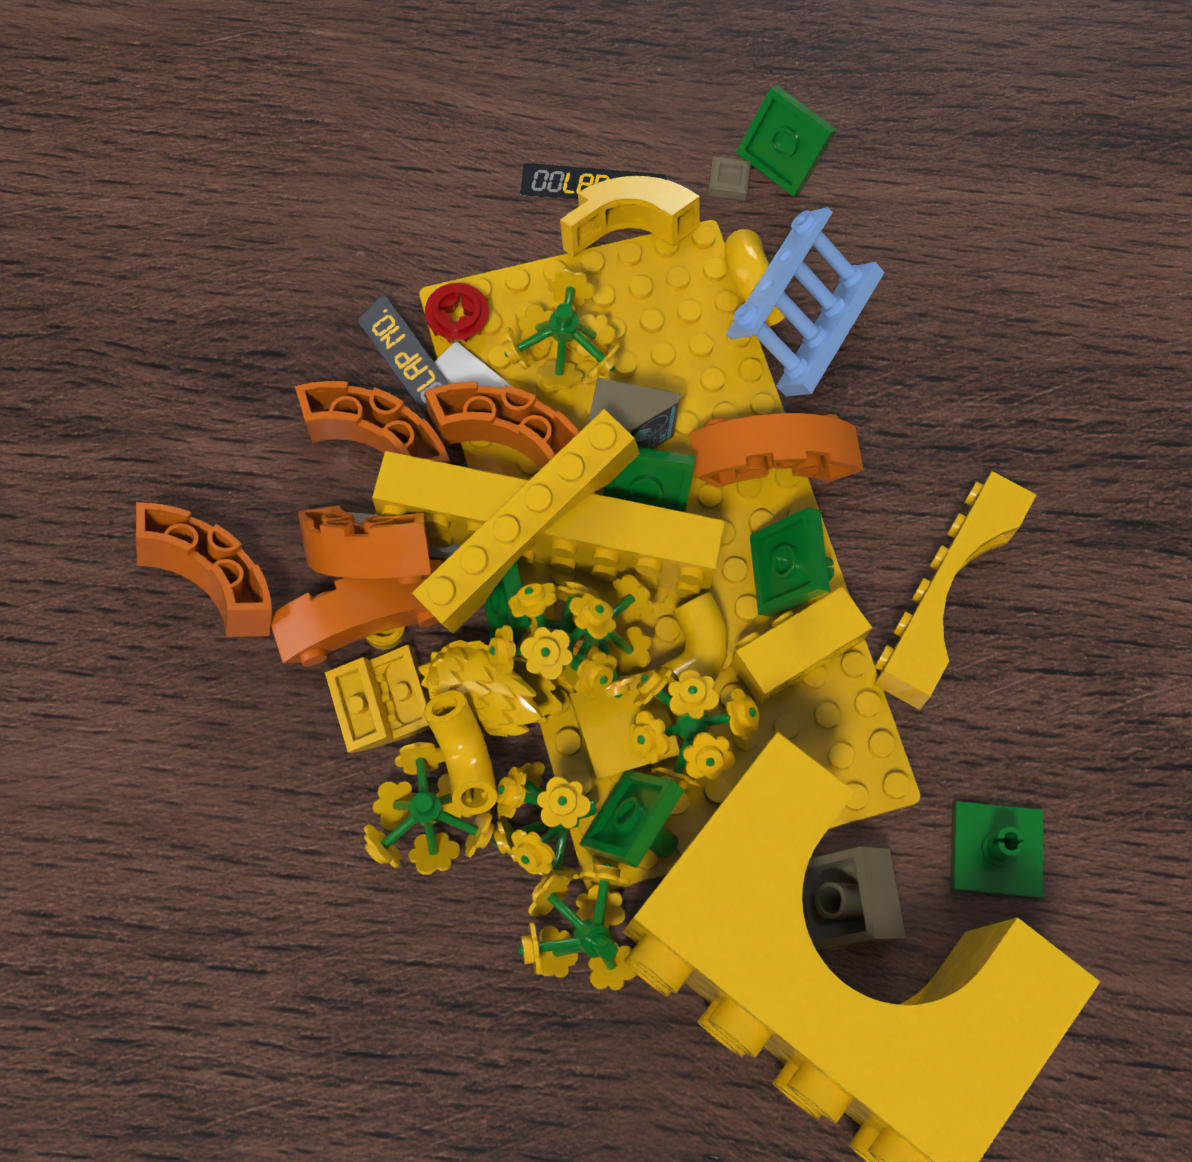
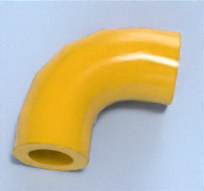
(747, 265)
(704, 639)
(464, 752)

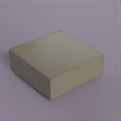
(729, 178)

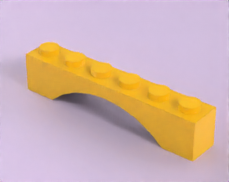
(481, 562)
(920, 655)

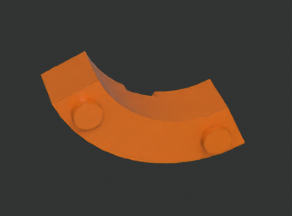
(498, 416)
(368, 417)
(751, 445)
(366, 550)
(209, 558)
(357, 609)

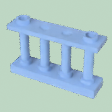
(837, 313)

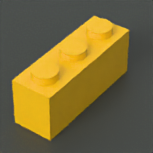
(799, 644)

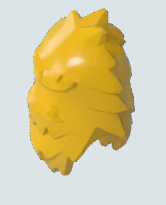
(498, 701)

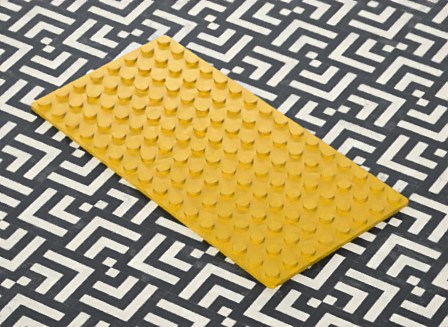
(672, 337)

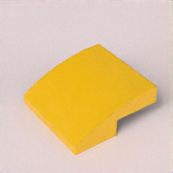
(379, 699)
(606, 729)

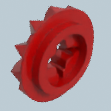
(446, 300)

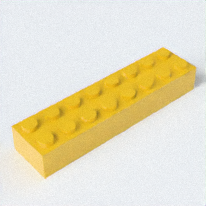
(595, 536)

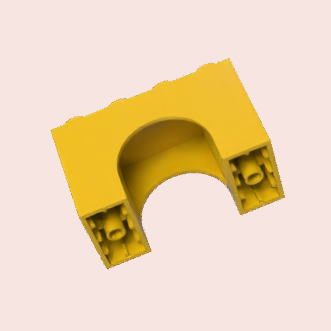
(917, 1074)

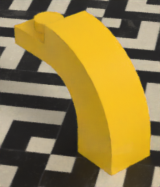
(631, 203)

